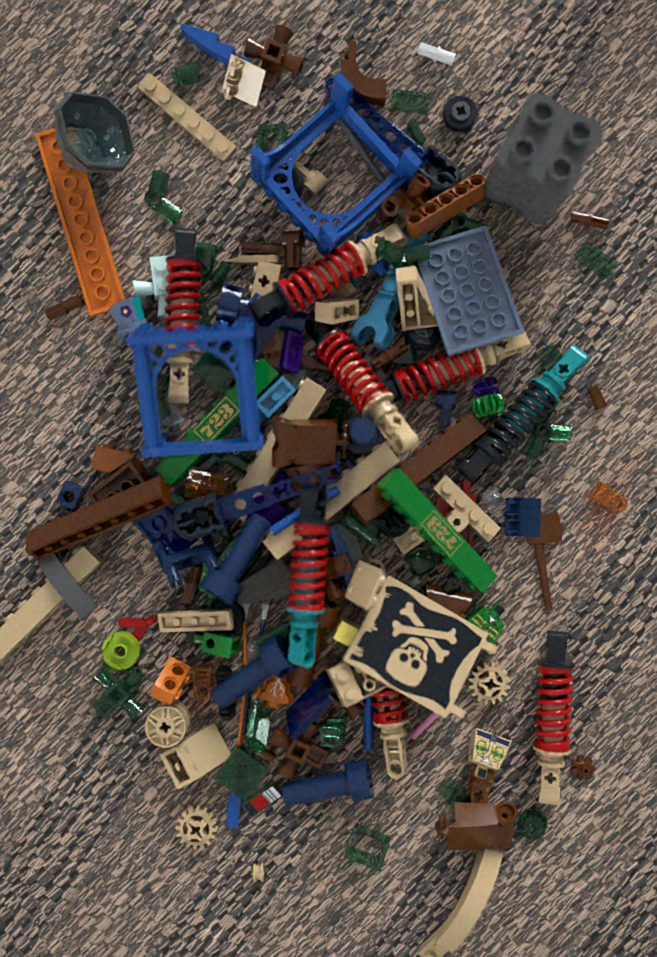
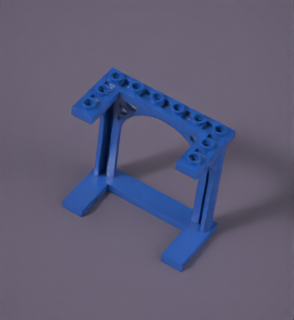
(266, 166)
(240, 335)

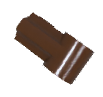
(293, 243)

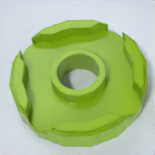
(131, 647)

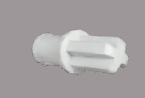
(436, 53)

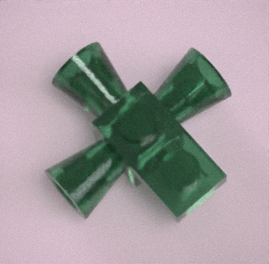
(119, 692)

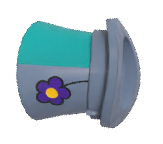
(128, 316)

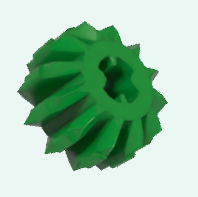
(488, 406)

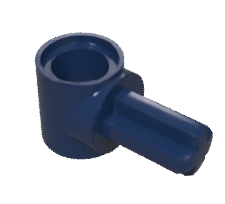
(446, 403)

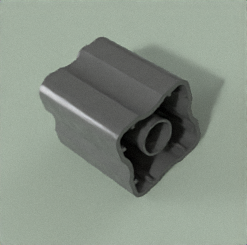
(541, 158)

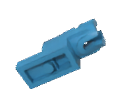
(274, 398)

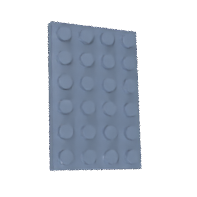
(469, 292)

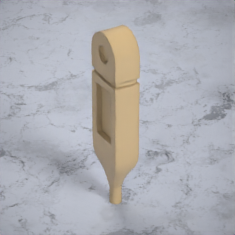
(253, 259)

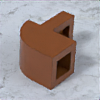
(295, 471)

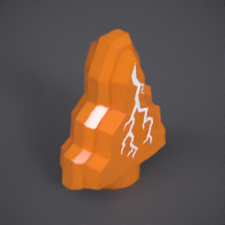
(275, 692)

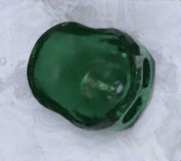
(422, 559)

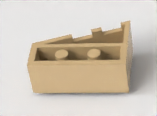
(414, 301)

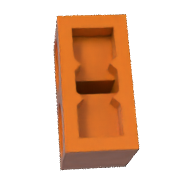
(168, 684)

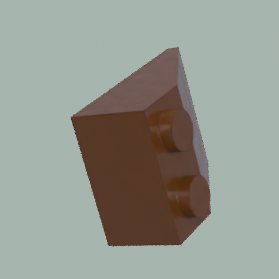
(126, 477)

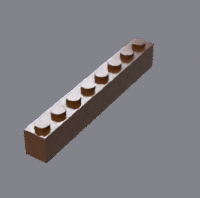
(422, 465)
(98, 518)

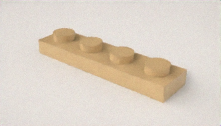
(195, 620)

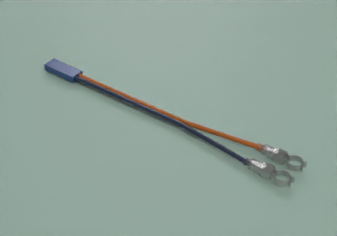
(234, 800)

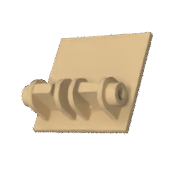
(243, 81)

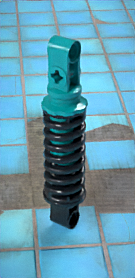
(539, 396)

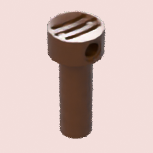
(302, 676)

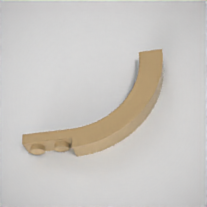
(469, 906)

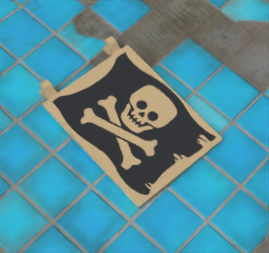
(417, 647)

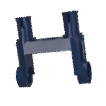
(175, 562)

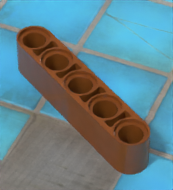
(445, 206)

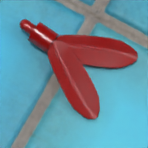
(139, 624)

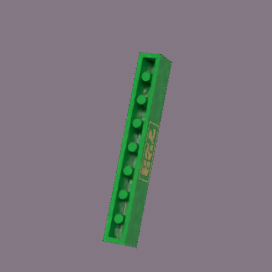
(215, 424)
(436, 530)

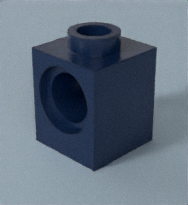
(78, 491)

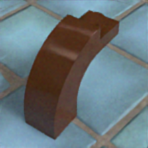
(369, 89)

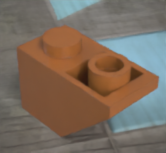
(111, 460)

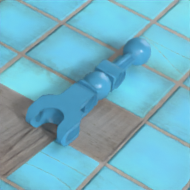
(383, 309)

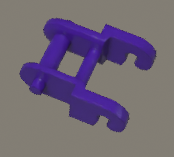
(481, 386)

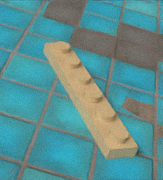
(187, 117)

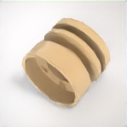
(176, 716)

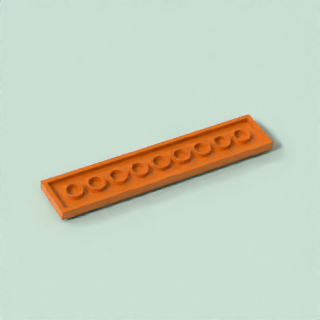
(82, 228)

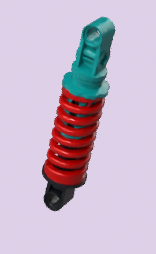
(308, 582)

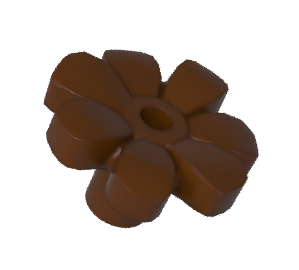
(582, 767)

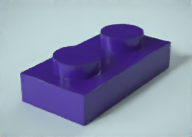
(291, 351)

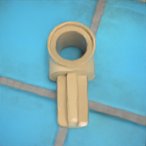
(313, 180)

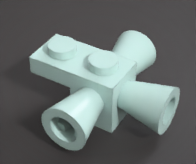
(157, 286)

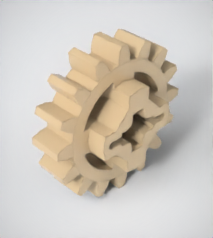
(490, 674)
(196, 836)

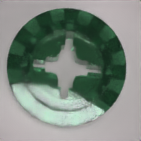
(528, 816)

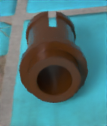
(596, 397)

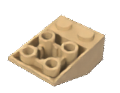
(364, 584)
(352, 683)
(195, 755)

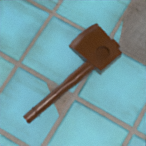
(550, 532)

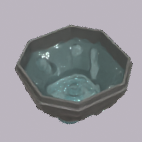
(93, 133)

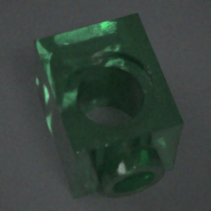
(332, 732)

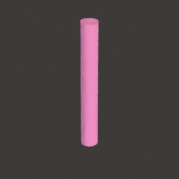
(423, 725)

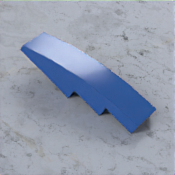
(209, 44)

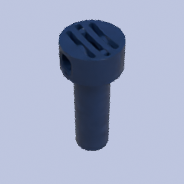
(232, 303)
(363, 434)
(224, 581)
(272, 661)
(354, 781)

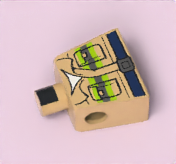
(486, 751)

